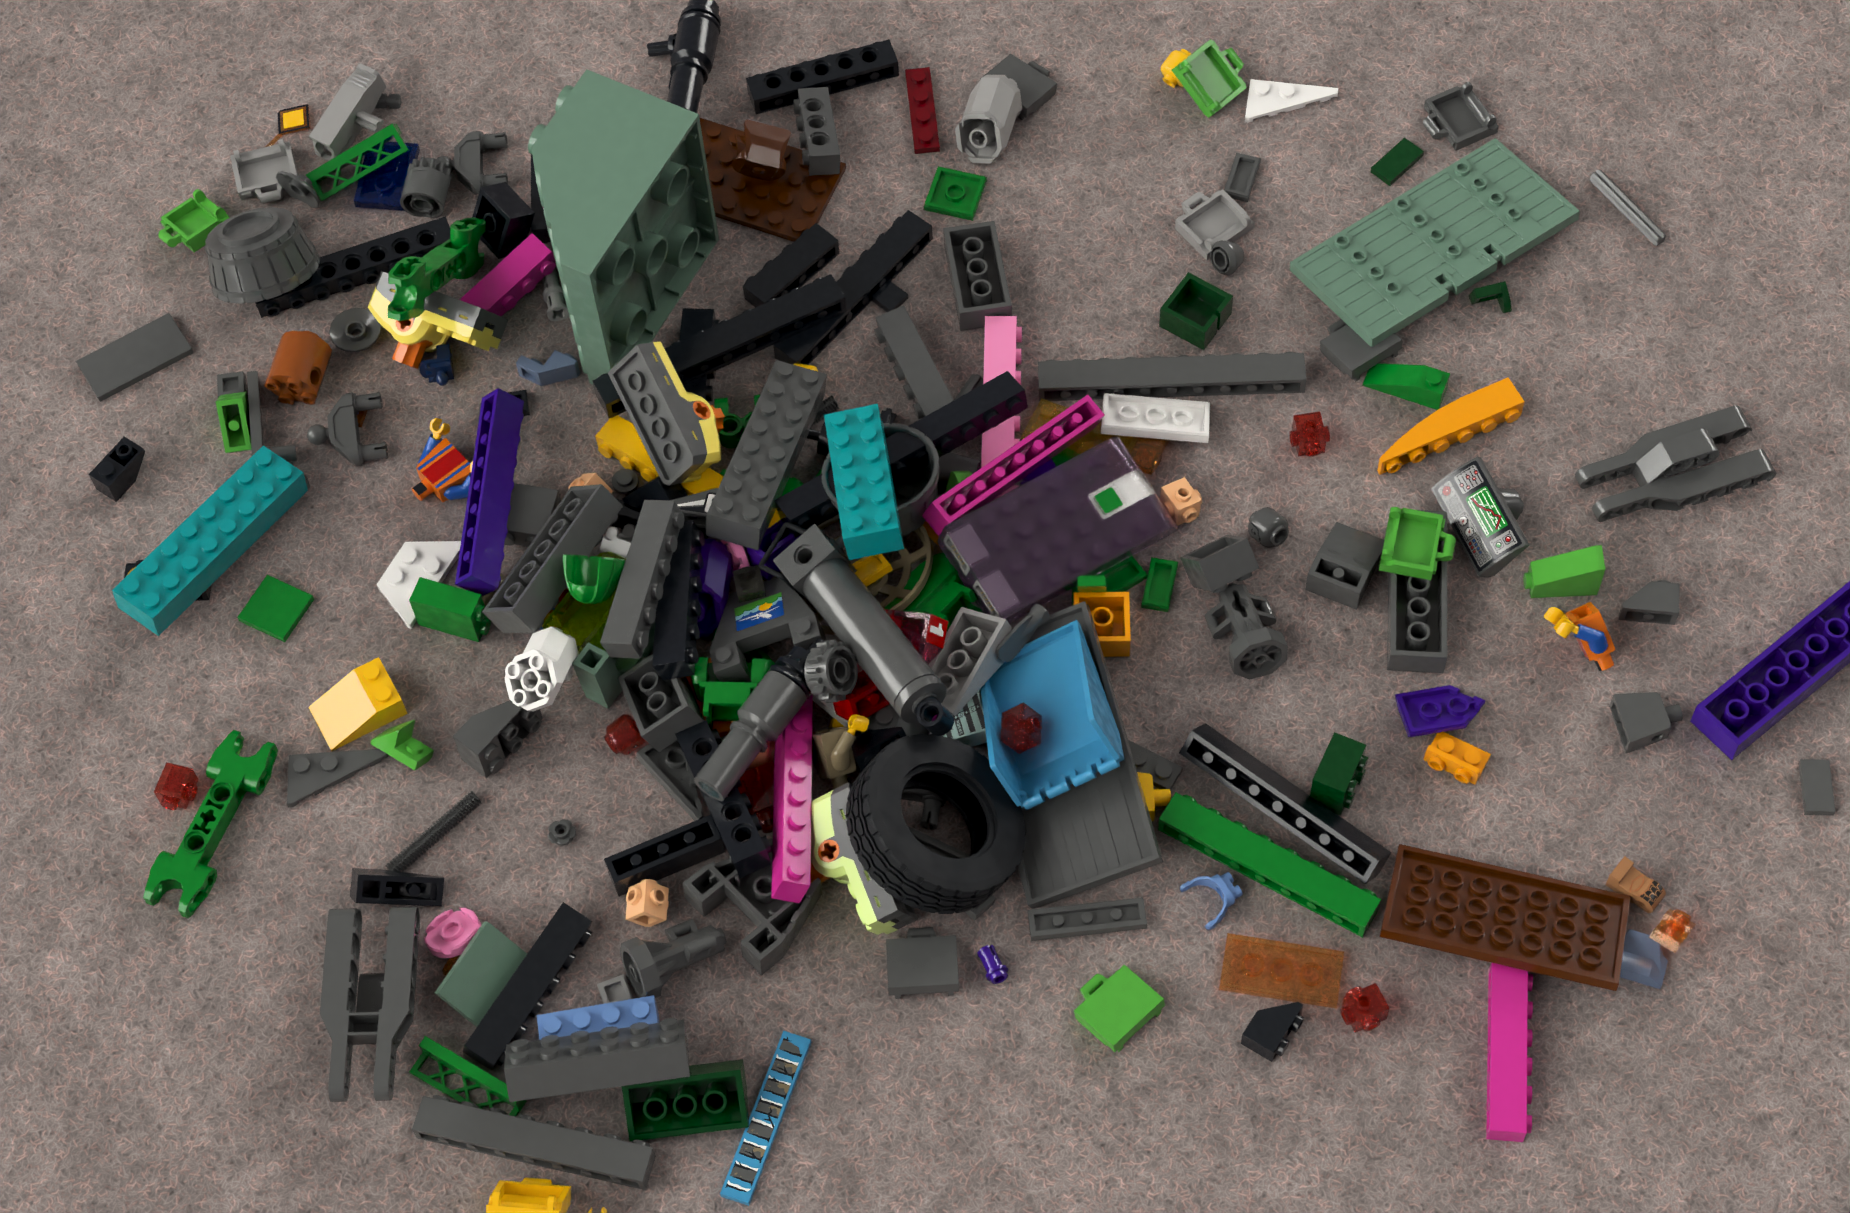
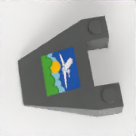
(758, 624)

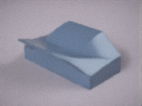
(1643, 960)

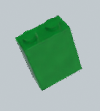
(449, 609)

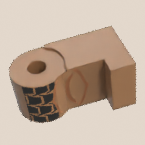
(1629, 881)

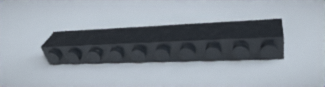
(742, 335)
(945, 427)

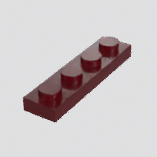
(922, 110)

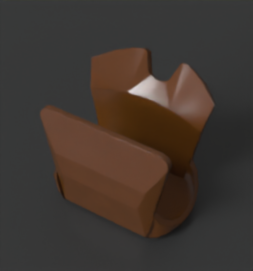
(761, 151)

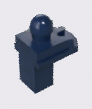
(439, 369)

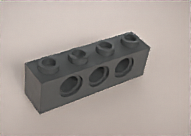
(817, 130)

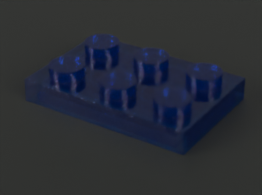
(385, 185)

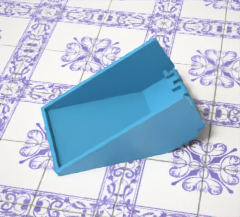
(1078, 727)

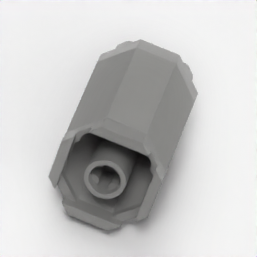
(988, 118)

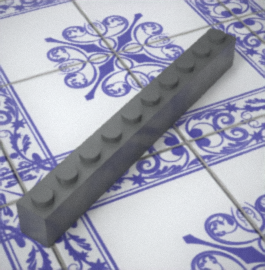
(1173, 376)

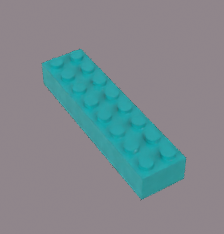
(210, 540)

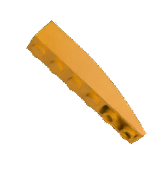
(1454, 423)

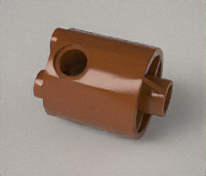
(298, 367)

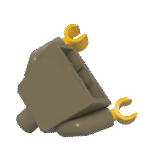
(833, 749)

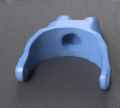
(1223, 886)

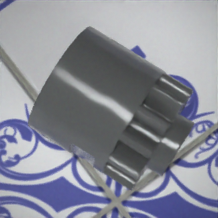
(426, 188)

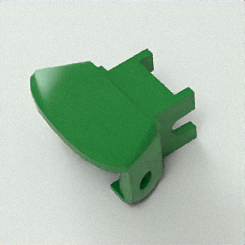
(943, 591)
(724, 699)

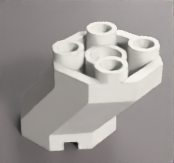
(541, 670)

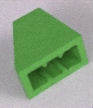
(1566, 574)

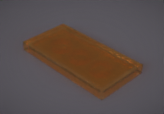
(1281, 970)

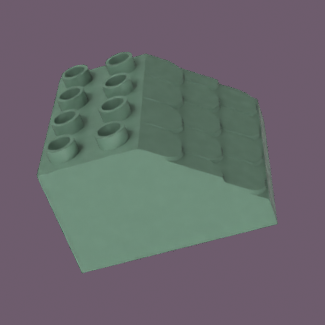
(622, 211)

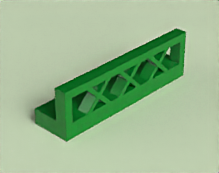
(357, 153)
(465, 1069)

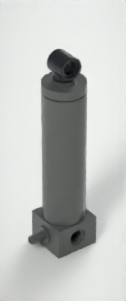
(828, 580)

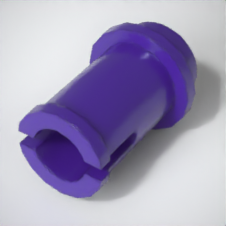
(995, 969)

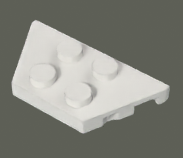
(416, 560)

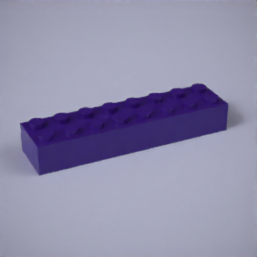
(1778, 678)

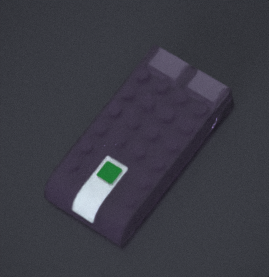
(1056, 529)

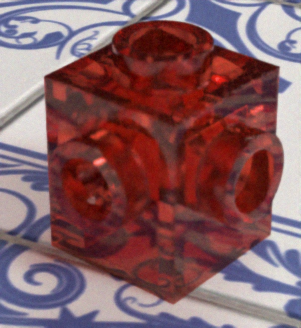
(1309, 434)
(1021, 728)
(1364, 1008)

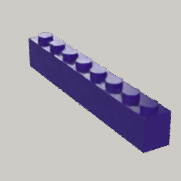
(490, 493)

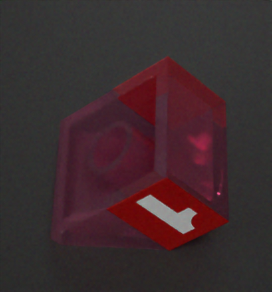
(923, 631)

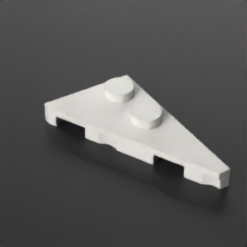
(1277, 97)

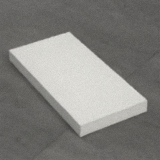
(1155, 418)

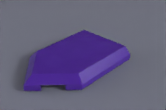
(1436, 710)

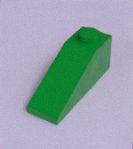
(1410, 382)

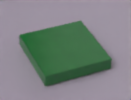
(955, 193)
(275, 608)

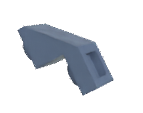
(556, 369)

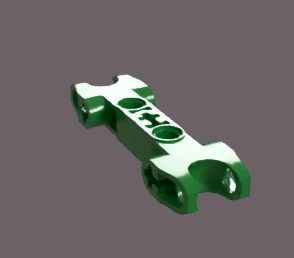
(420, 277)
(188, 866)

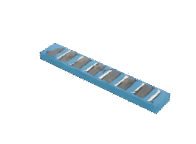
(765, 1118)

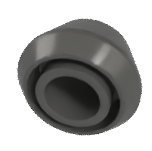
(1226, 257)

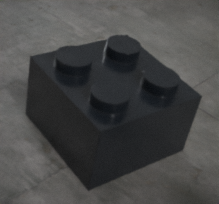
(506, 218)

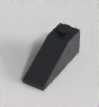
(395, 888)

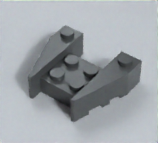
(775, 919)

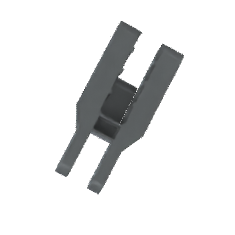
(1676, 451)
(383, 999)

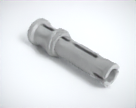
(554, 297)

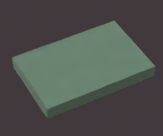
(480, 973)

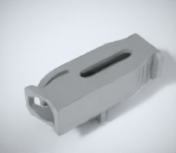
(349, 113)

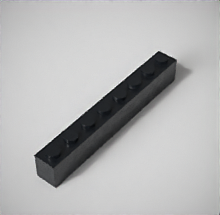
(858, 283)
(1285, 803)

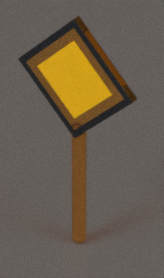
(291, 121)

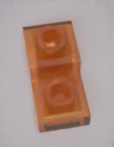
(1148, 453)
(1673, 929)

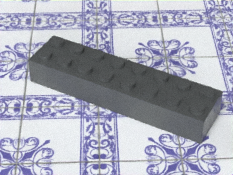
(766, 455)

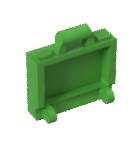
(1210, 77)
(191, 222)
(1413, 543)
(1117, 1007)

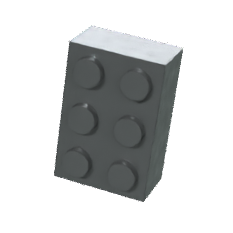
(659, 705)

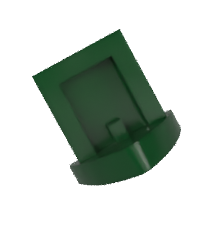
(1495, 291)

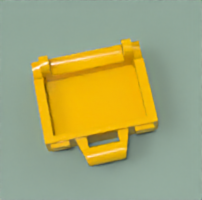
(529, 1196)

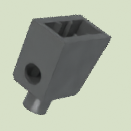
(1642, 718)

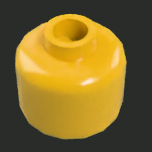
(1171, 61)

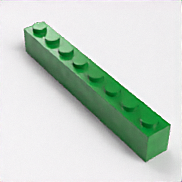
(1269, 864)

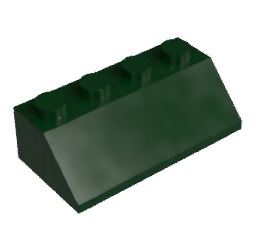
(704, 1102)

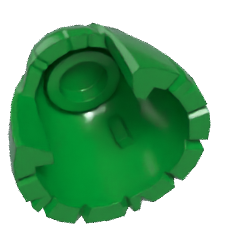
(592, 578)

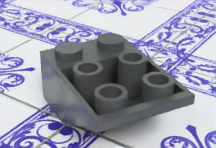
(1344, 565)
(494, 735)

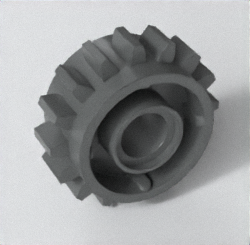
(831, 671)

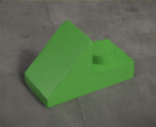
(402, 746)

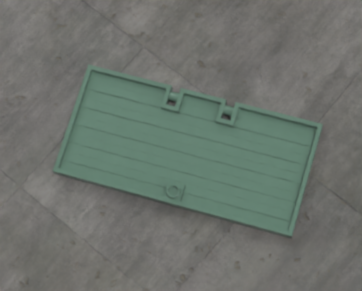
(1393, 260)

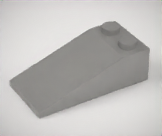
(969, 655)

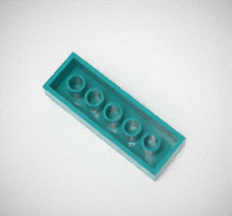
(863, 482)

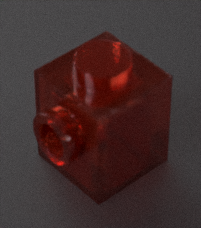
(176, 786)

